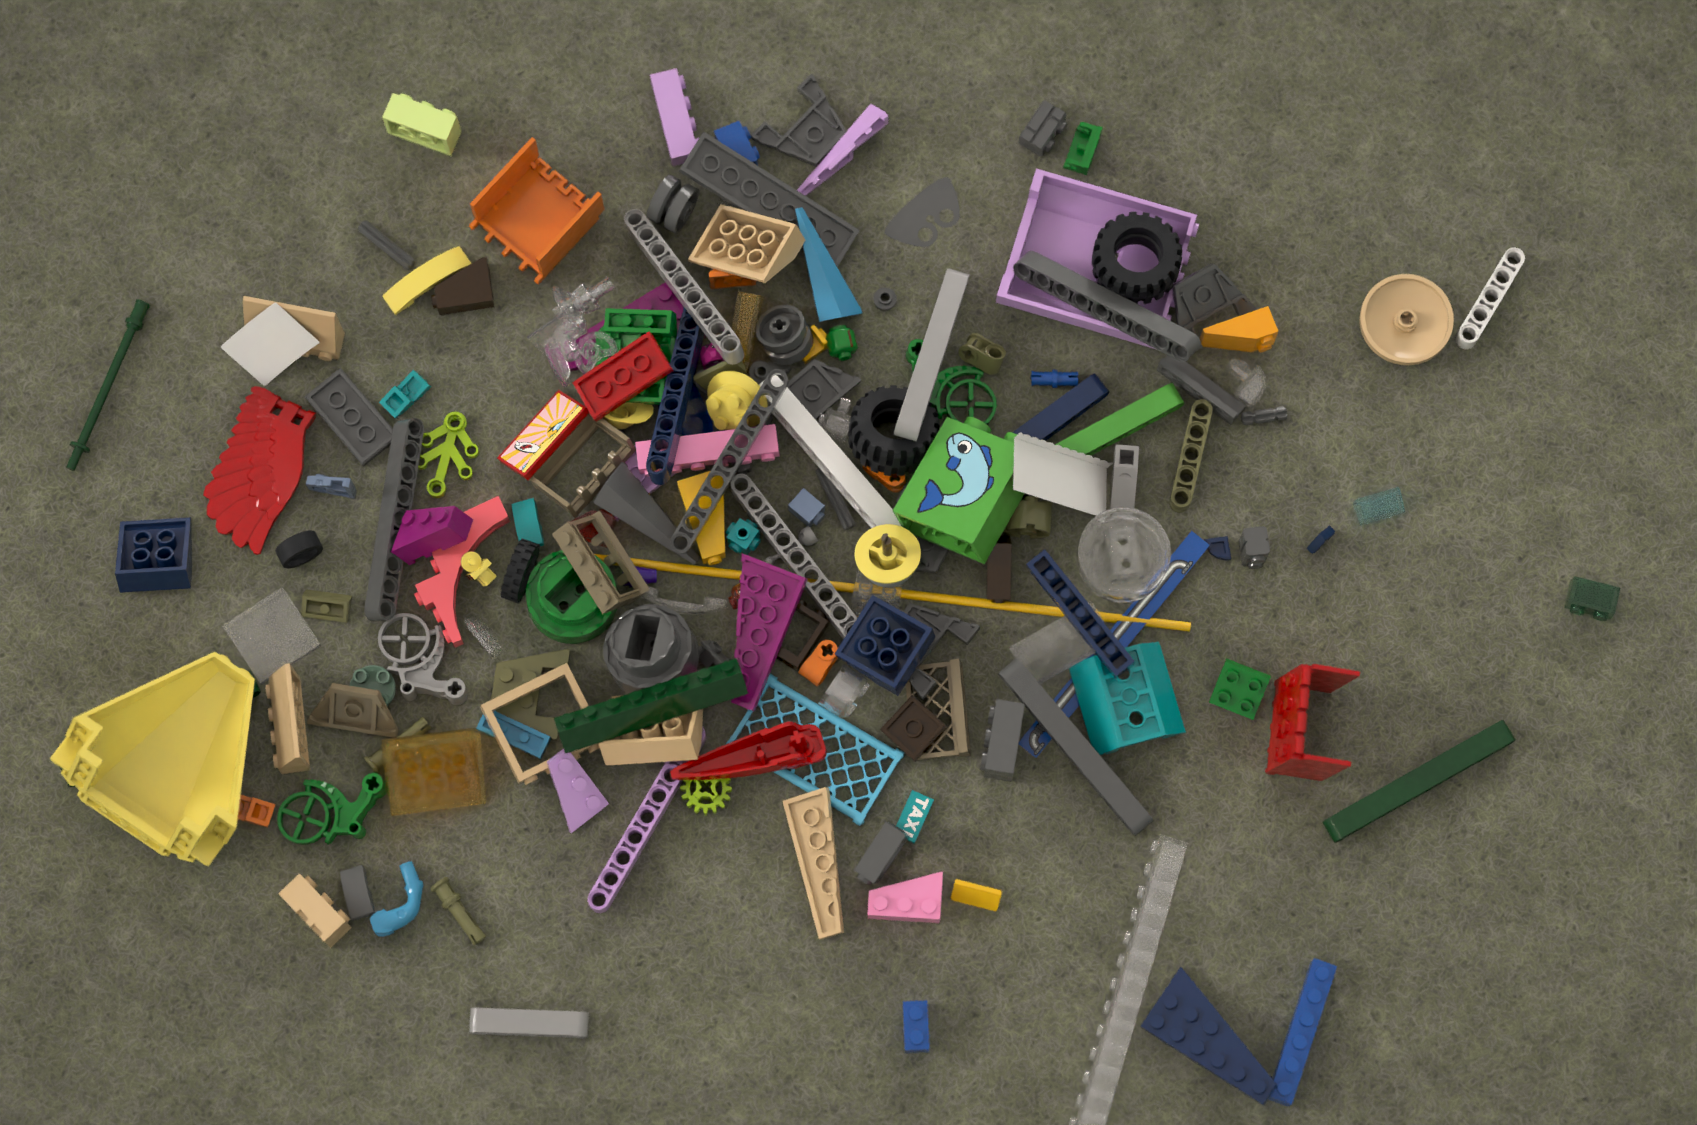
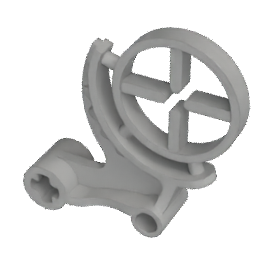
(420, 677)

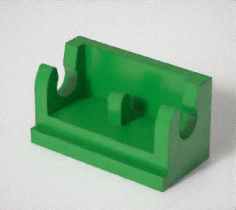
(1083, 148)

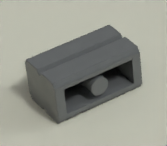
(1043, 128)
(1254, 547)

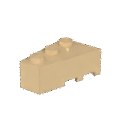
(316, 909)

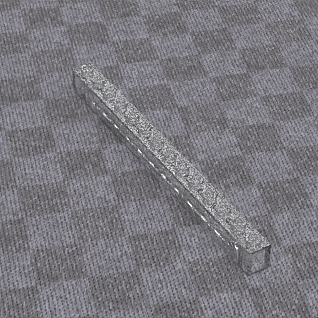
(1131, 981)

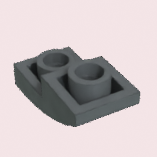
(356, 892)

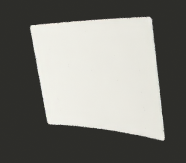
(269, 343)

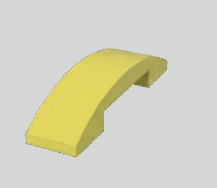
(425, 278)

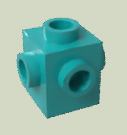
(743, 544)

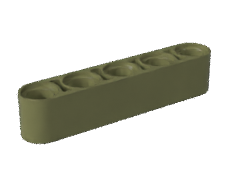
(1193, 445)

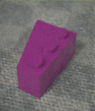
(430, 530)

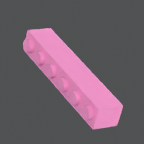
(705, 448)

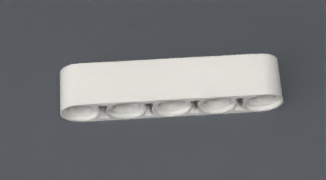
(1494, 289)

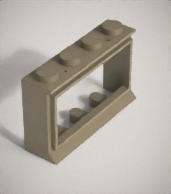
(568, 449)
(589, 568)

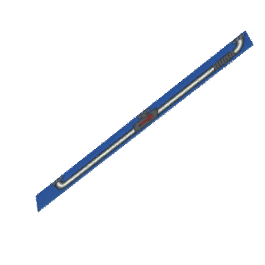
(1180, 563)

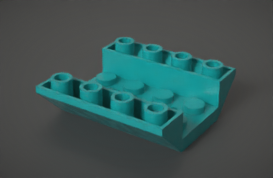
(1110, 701)

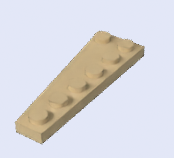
(814, 843)

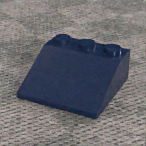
(154, 555)
(885, 645)

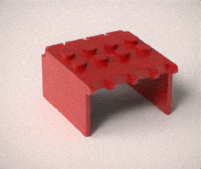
(1290, 719)

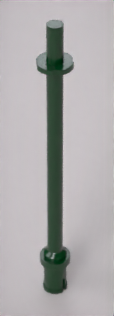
(133, 324)

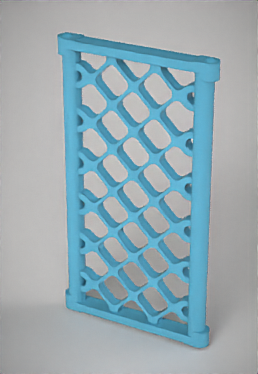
(847, 727)

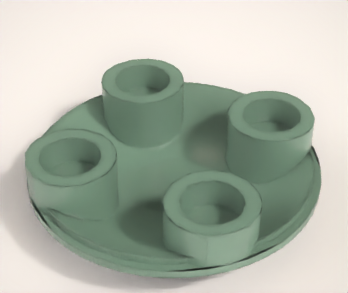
(375, 678)

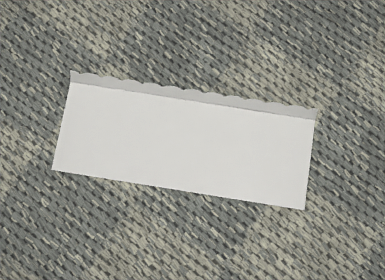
(1059, 474)

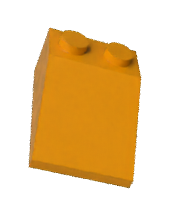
(1243, 333)

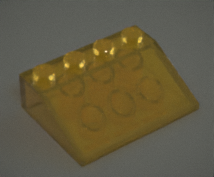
(434, 771)

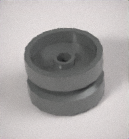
(672, 204)
(784, 334)

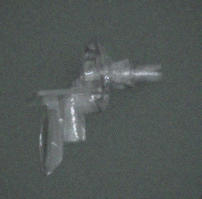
(558, 336)

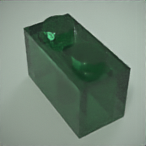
(1592, 598)

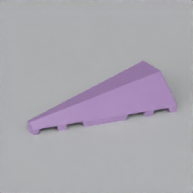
(864, 127)

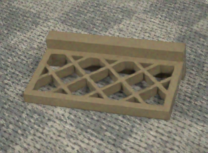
(958, 707)

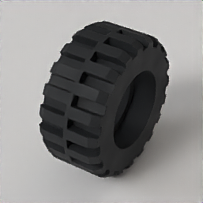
(1140, 231)
(881, 452)

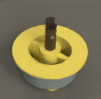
(887, 555)

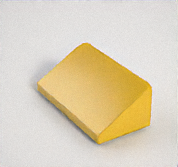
(976, 895)

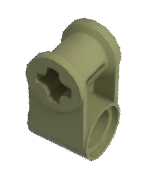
(983, 355)

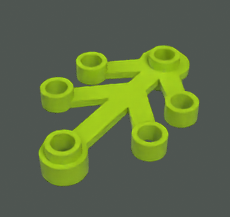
(447, 451)

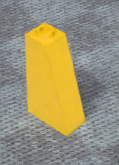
(712, 537)

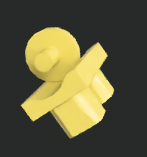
(477, 568)

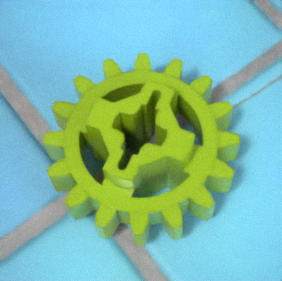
(698, 796)

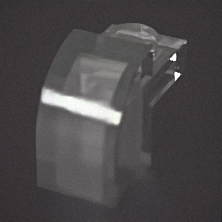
(1252, 385)

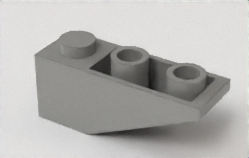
(1124, 476)

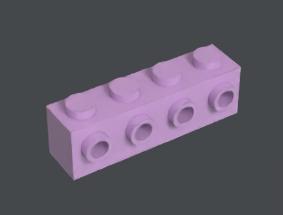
(674, 115)

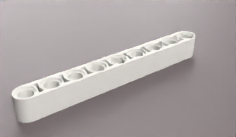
(831, 459)

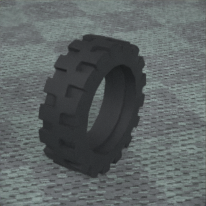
(519, 570)

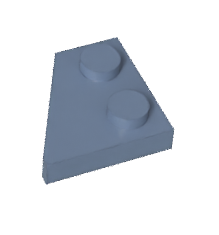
(331, 485)

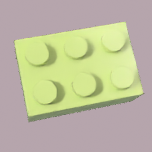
(422, 123)

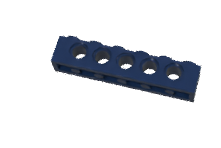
(1080, 614)

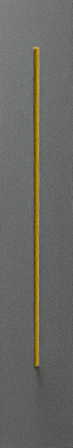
(915, 595)

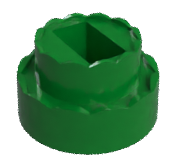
(554, 583)

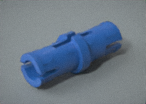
(1054, 378)

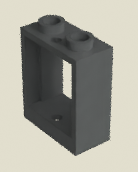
(881, 853)

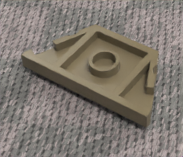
(354, 710)

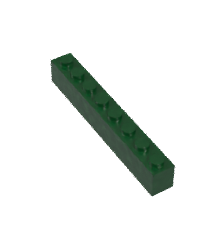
(650, 705)

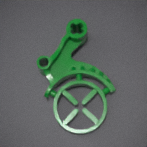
(945, 377)
(347, 814)

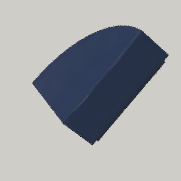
(1325, 535)
(1219, 547)

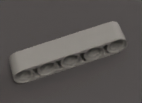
(528, 1022)

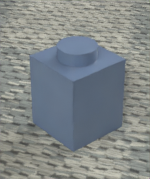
(807, 508)

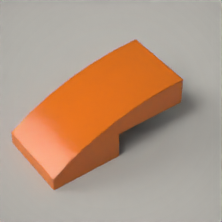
(255, 811)

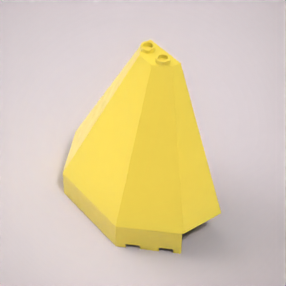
(167, 757)

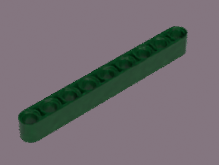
(1418, 781)

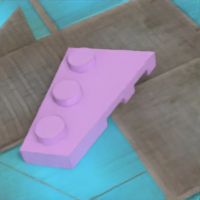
(575, 789)

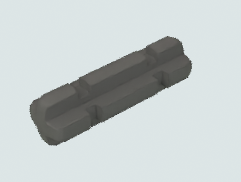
(1264, 415)

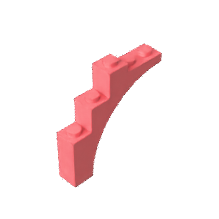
(442, 588)

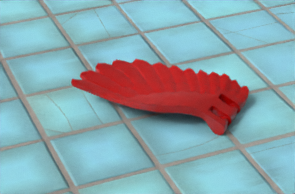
(258, 468)

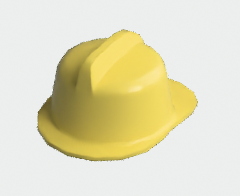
(629, 414)

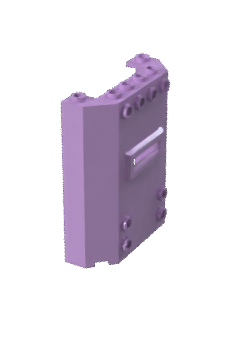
(1063, 226)

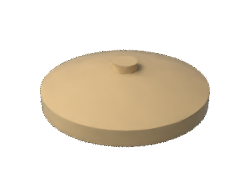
(1406, 319)

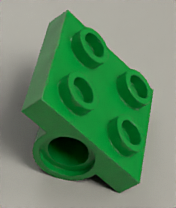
(1239, 689)

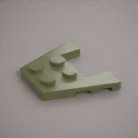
(519, 671)

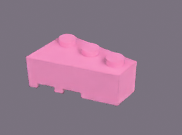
(908, 901)

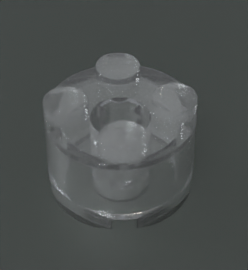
(844, 691)

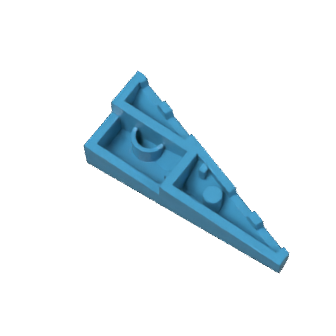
(829, 289)

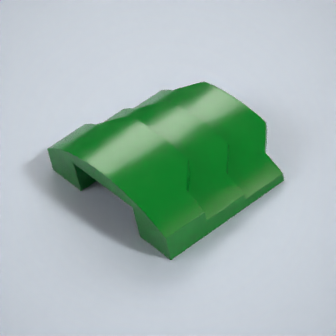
(629, 325)

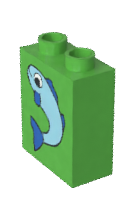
(962, 490)

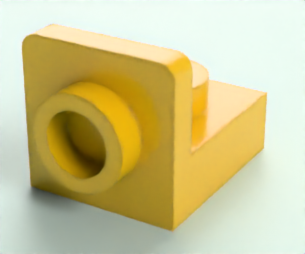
(819, 343)

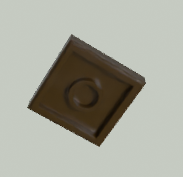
(913, 728)

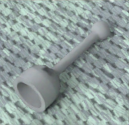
(805, 537)

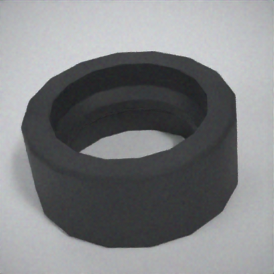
(299, 549)

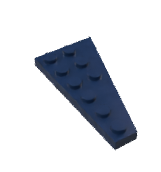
(1197, 1030)

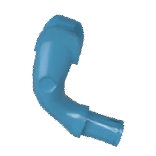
(387, 922)

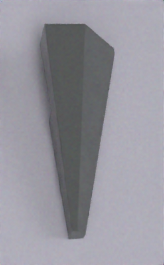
(630, 502)

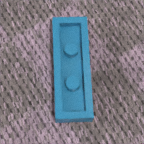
(517, 735)

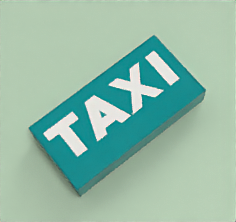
(914, 814)

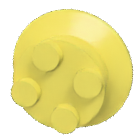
(729, 399)

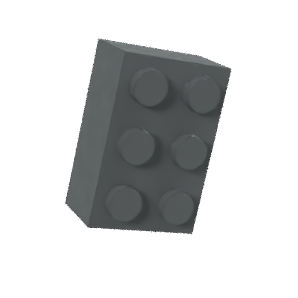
(1002, 740)

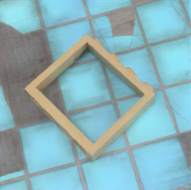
(519, 692)

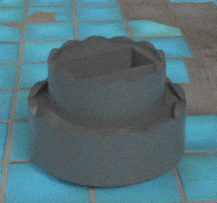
(631, 653)

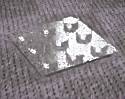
(271, 635)

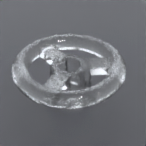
(588, 347)

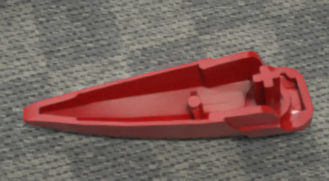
(758, 753)

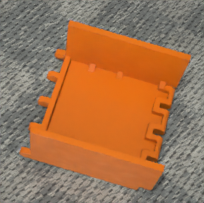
(534, 212)

